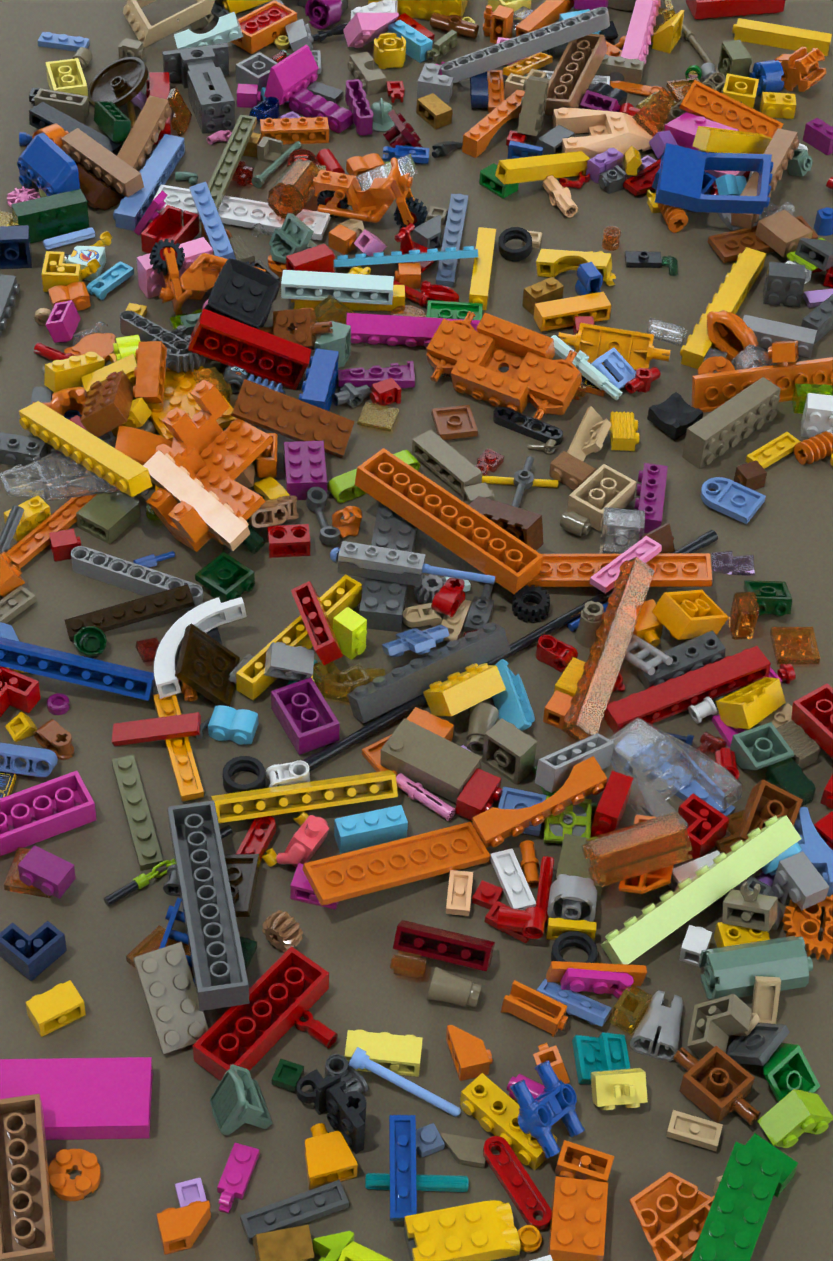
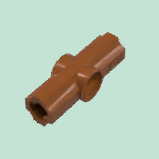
(455, 23)

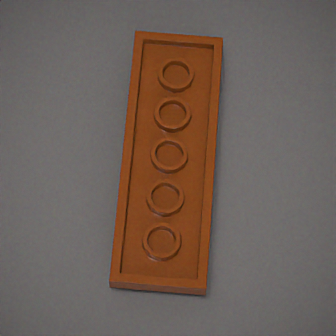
(731, 243)
(292, 417)

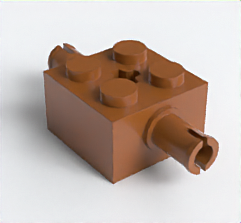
(304, 320)
(717, 1085)

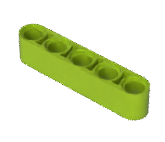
(344, 488)

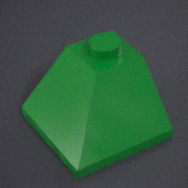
(789, 1071)

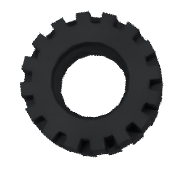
(528, 612)

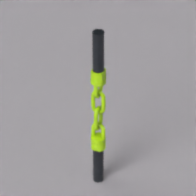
(143, 880)

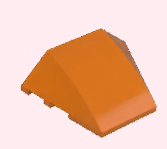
(138, 443)
(672, 1216)

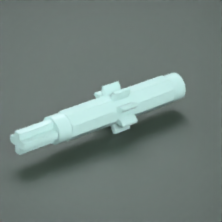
(586, 368)

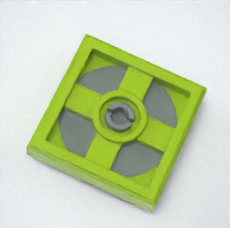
(572, 821)

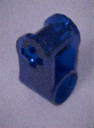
(266, 109)

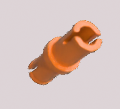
(529, 863)

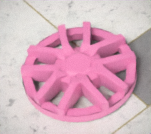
(16, 197)

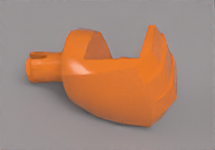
(68, 399)

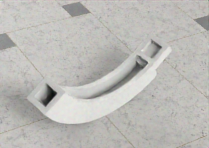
(205, 617)

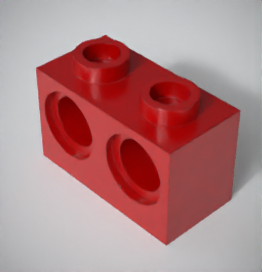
(288, 540)

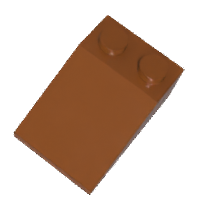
(765, 802)

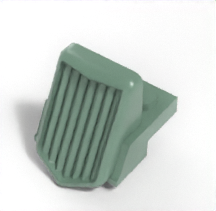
(290, 239)
(238, 1102)

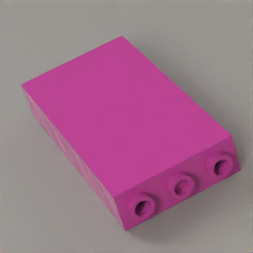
(85, 1095)

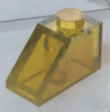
(331, 310)

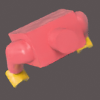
(303, 844)

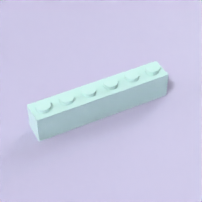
(342, 286)

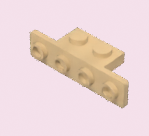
(589, 435)

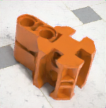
(798, 68)

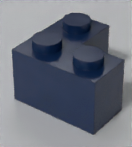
(34, 952)

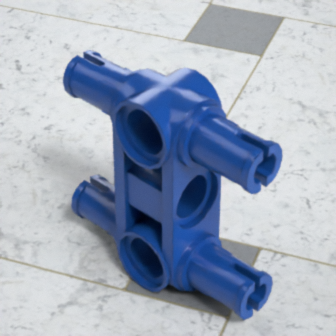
(541, 1113)

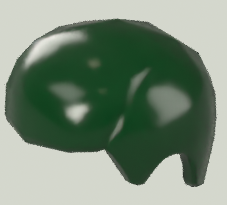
(90, 642)

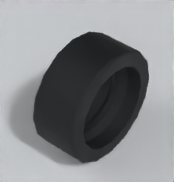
(515, 254)
(243, 763)
(576, 939)

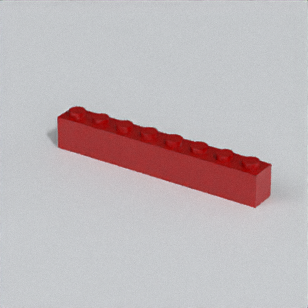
(689, 689)

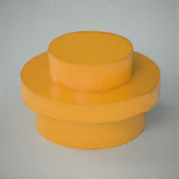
(529, 1238)

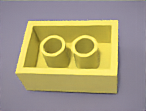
(66, 77)

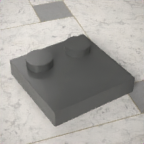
(758, 1045)

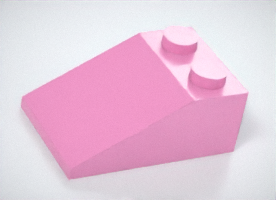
(367, 27)

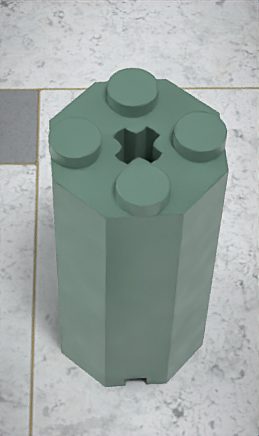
(734, 967)

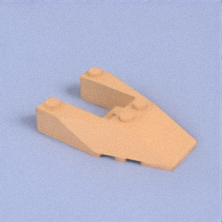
(604, 128)

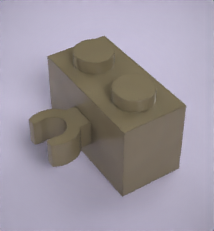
(750, 908)

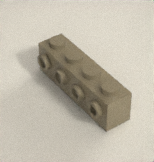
(445, 461)

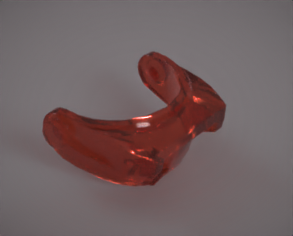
(302, 154)

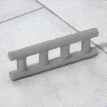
(648, 649)

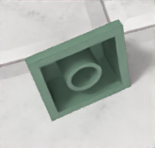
(760, 747)

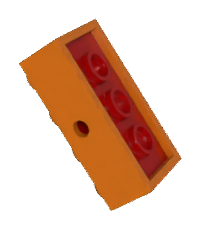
(264, 26)

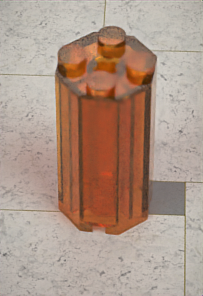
(293, 188)
(637, 849)

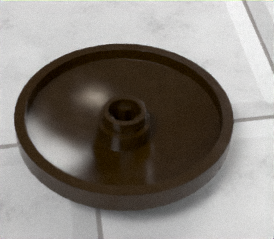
(119, 81)

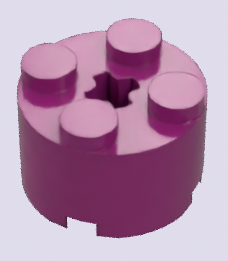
(323, 12)

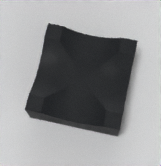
(674, 415)

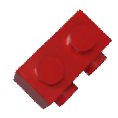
(478, 794)

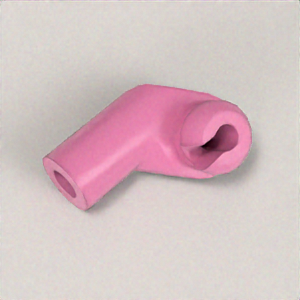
(220, 136)

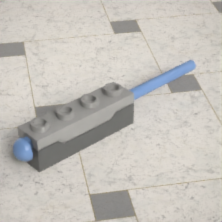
(393, 565)

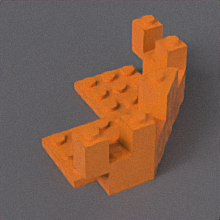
(212, 458)

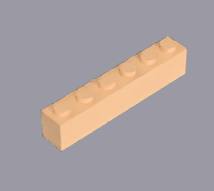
(218, 517)

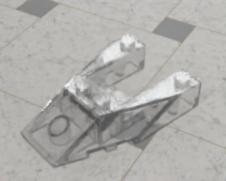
(56, 477)
(664, 767)

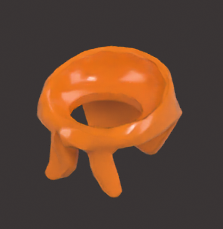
(348, 525)

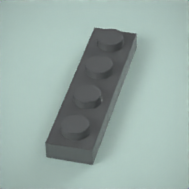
(295, 1210)

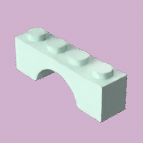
(226, 30)

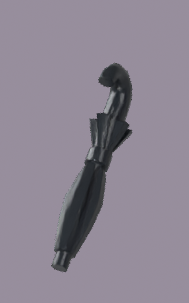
(321, 35)

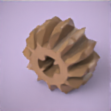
(282, 931)

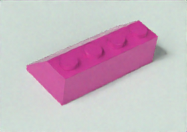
(291, 75)

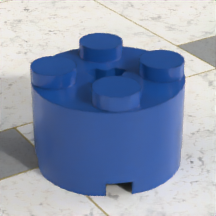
(769, 76)

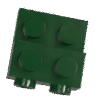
(226, 578)
(771, 596)

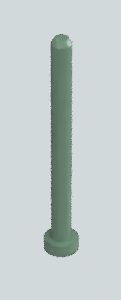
(258, 180)

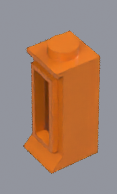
(535, 1008)

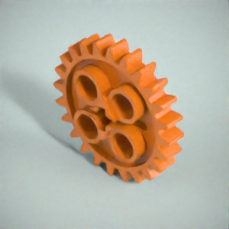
(801, 922)

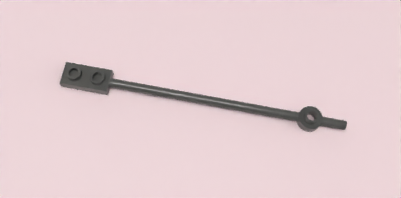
(482, 606)

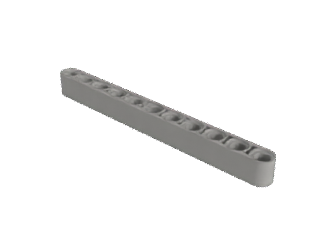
(527, 44)

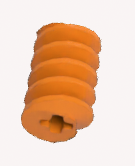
(674, 217)
(814, 448)

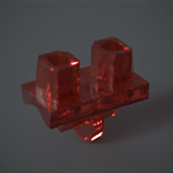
(243, 174)

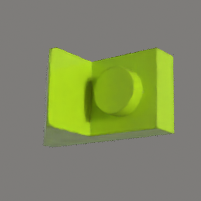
(331, 1246)

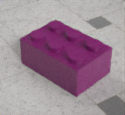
(304, 467)
(305, 715)

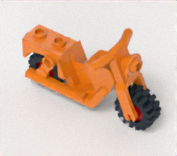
(341, 190)
(193, 282)

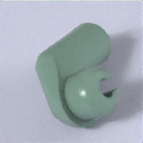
(184, 175)

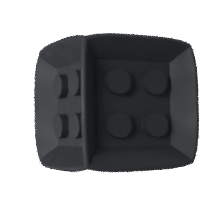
(243, 293)

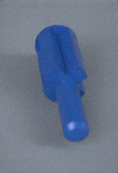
(151, 560)

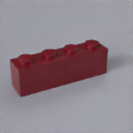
(444, 945)

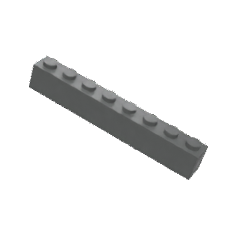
(412, 679)

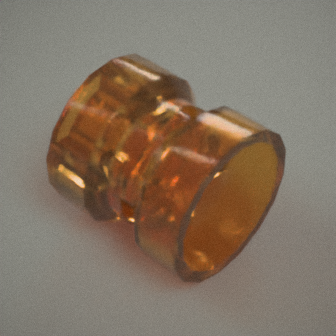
(611, 238)

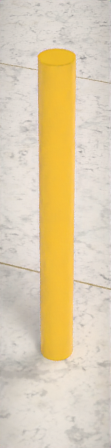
(509, 481)

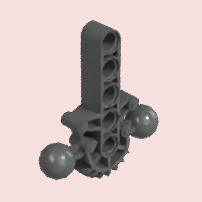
(176, 341)

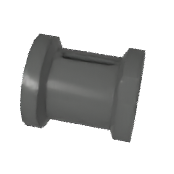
(171, 887)

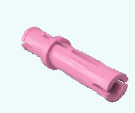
(417, 792)

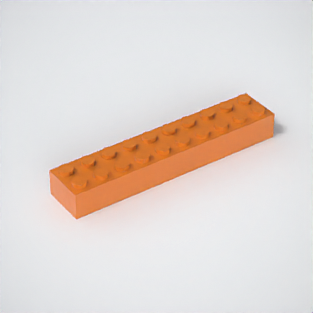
(448, 520)

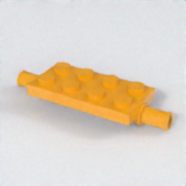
(633, 346)

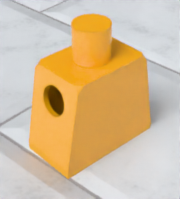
(647, 625)
(328, 1157)

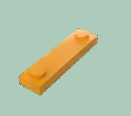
(532, 62)

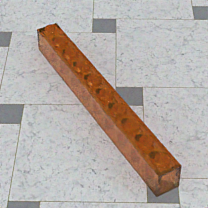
(608, 650)

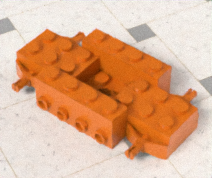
(477, 356)

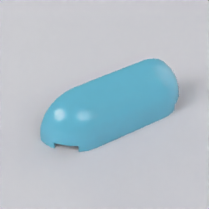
(513, 702)

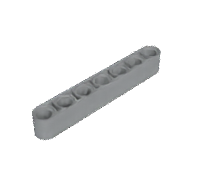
(128, 574)

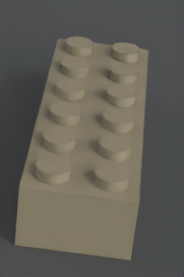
(731, 423)

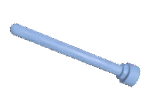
(361, 1060)

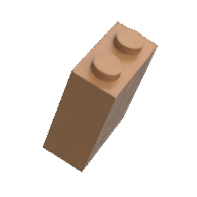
(782, 232)

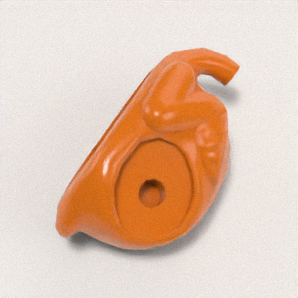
(729, 333)

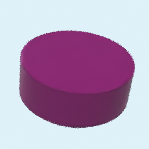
(58, 704)

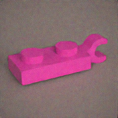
(236, 1175)

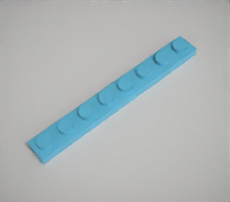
(398, 257)

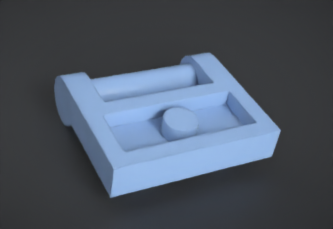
(617, 365)

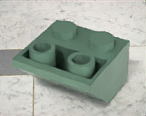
(338, 340)

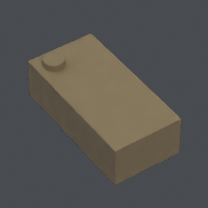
(429, 759)

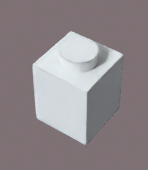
(695, 940)

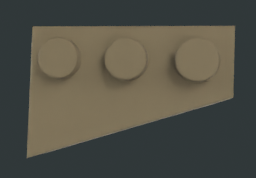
(533, 105)

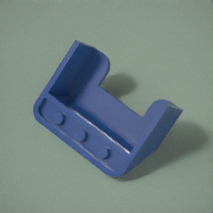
(47, 167)

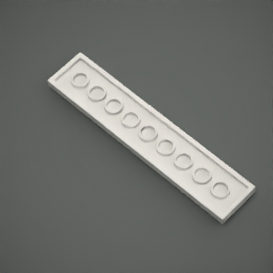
(246, 212)

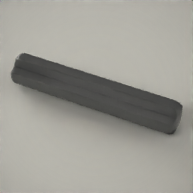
(10, 527)

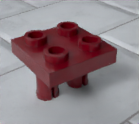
(403, 128)

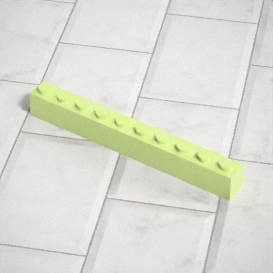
(701, 891)

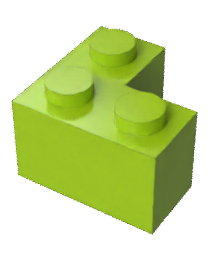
(793, 1116)

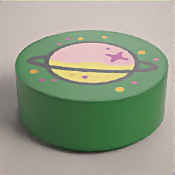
(693, 71)

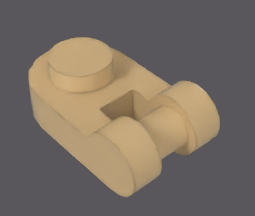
(415, 616)

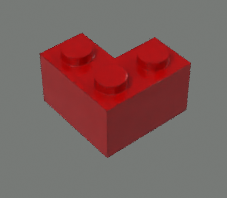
(17, 691)
(704, 825)

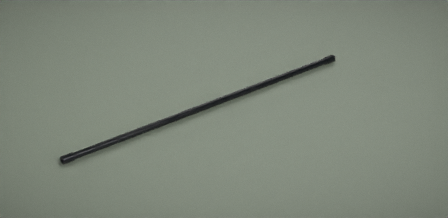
(319, 758)

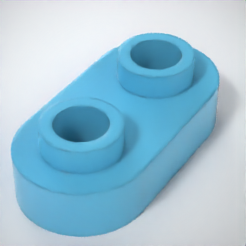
(772, 866)

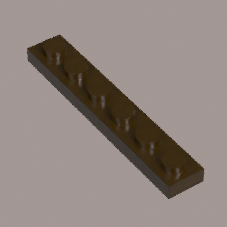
(133, 611)

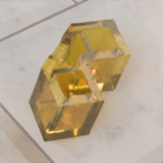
(336, 683)

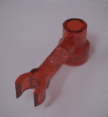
(711, 743)

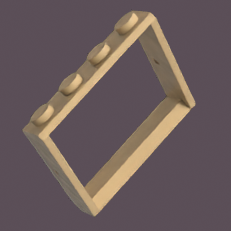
(151, 34)

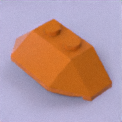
(650, 880)

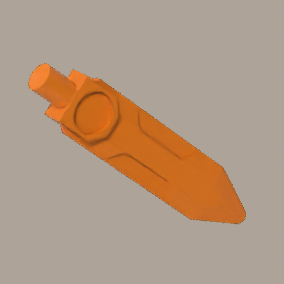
(635, 88)

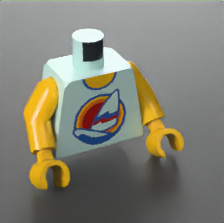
(90, 257)

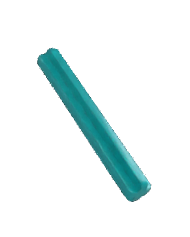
(423, 1182)

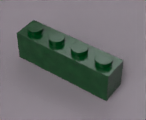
(112, 121)

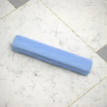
(69, 238)

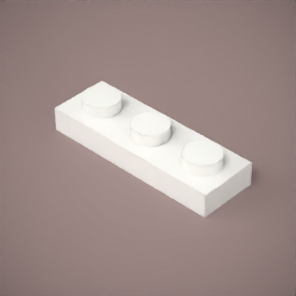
(512, 880)

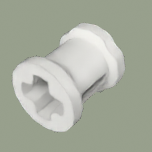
(702, 710)

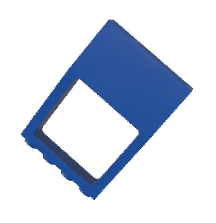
(683, 173)

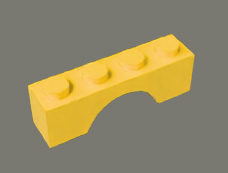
(554, 262)

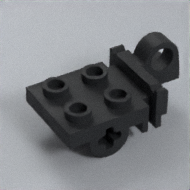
(344, 1110)

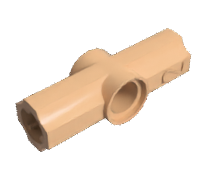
(560, 196)

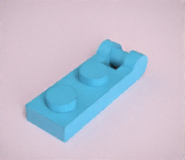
(109, 280)

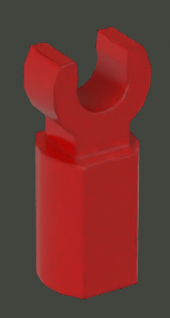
(317, 1030)

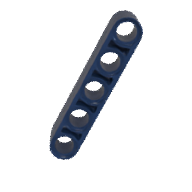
(479, 91)

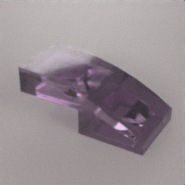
(738, 565)

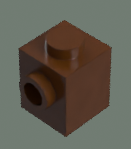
(751, 475)

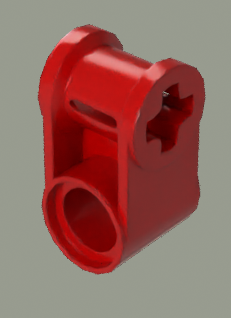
(449, 597)
(554, 652)

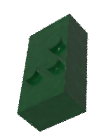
(52, 215)

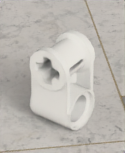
(288, 773)

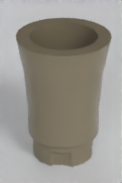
(589, 623)
(481, 719)
(453, 989)

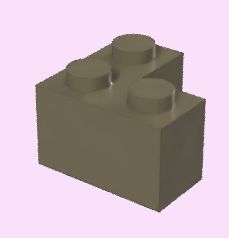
(716, 1021)

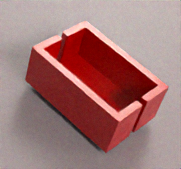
(169, 226)

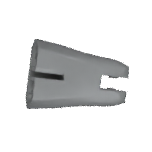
(659, 1028)

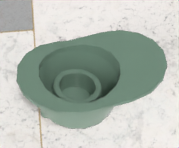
(381, 119)

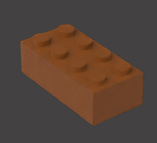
(107, 404)

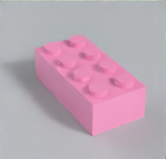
(151, 282)

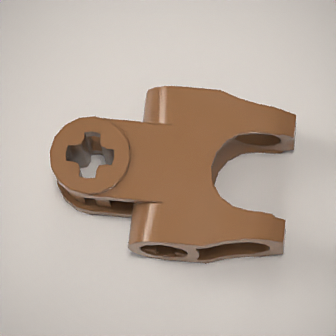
(275, 512)

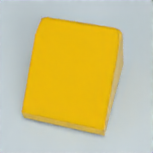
(21, 727)

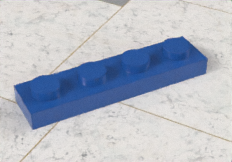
(402, 1166)

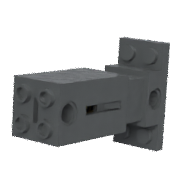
(203, 74)

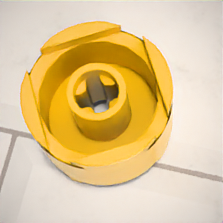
(389, 51)

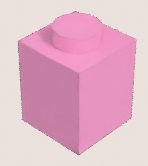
(369, 243)

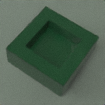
(287, 1075)

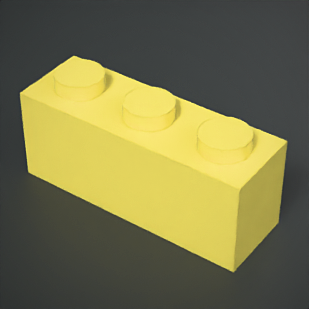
(391, 1051)

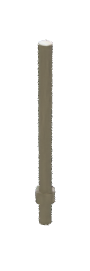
(690, 36)

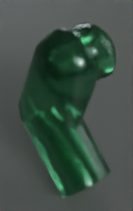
(672, 263)

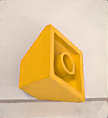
(668, 34)

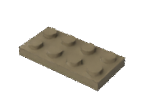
(171, 997)

